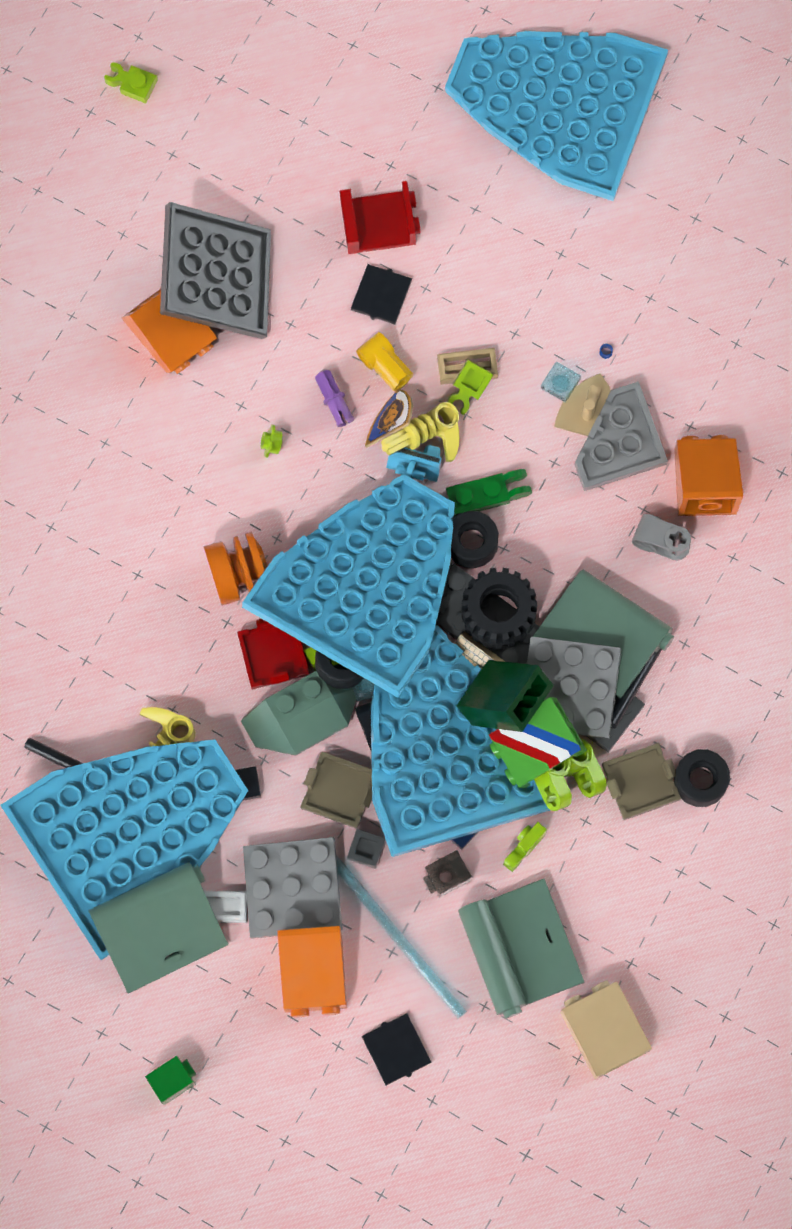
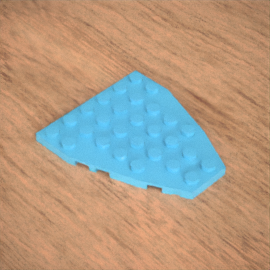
(561, 100)
(365, 582)
(432, 766)
(125, 821)

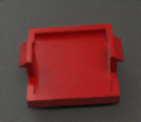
(271, 655)

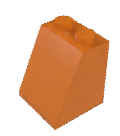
(166, 337)
(707, 476)
(312, 970)

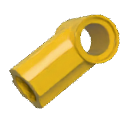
(380, 356)

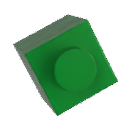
(171, 1079)

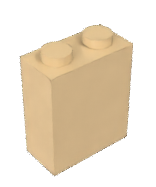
(605, 1028)

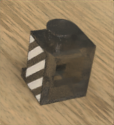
(450, 864)

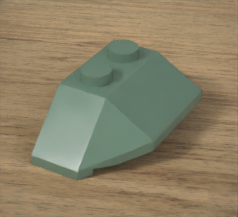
(300, 715)

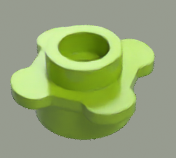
(271, 441)

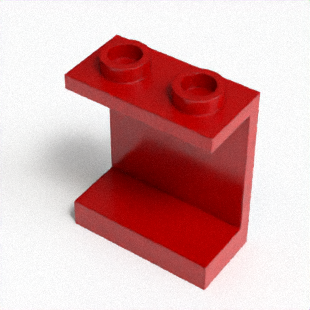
(379, 220)

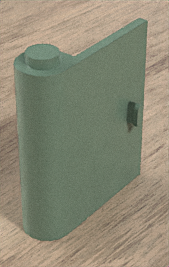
(602, 616)
(159, 920)
(514, 947)

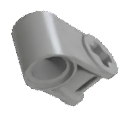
(659, 536)

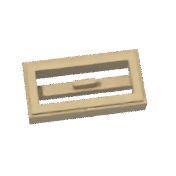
(464, 355)

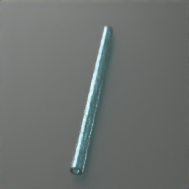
(400, 940)

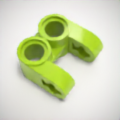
(585, 772)

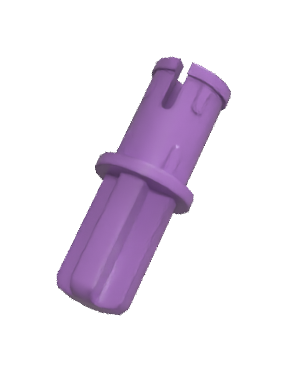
(334, 398)

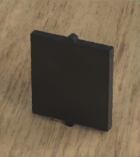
(381, 294)
(396, 1049)

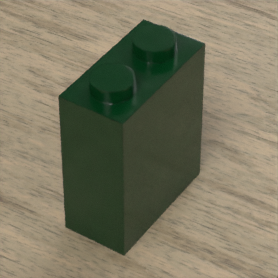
(505, 695)

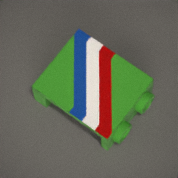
(541, 745)

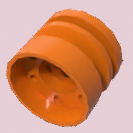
(235, 567)

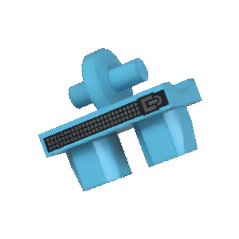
(416, 464)

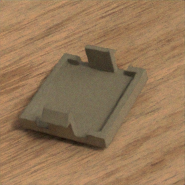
(641, 781)
(338, 790)

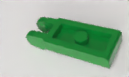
(487, 492)

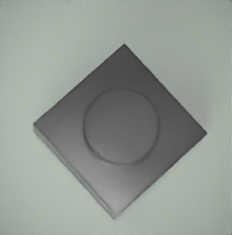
(366, 848)

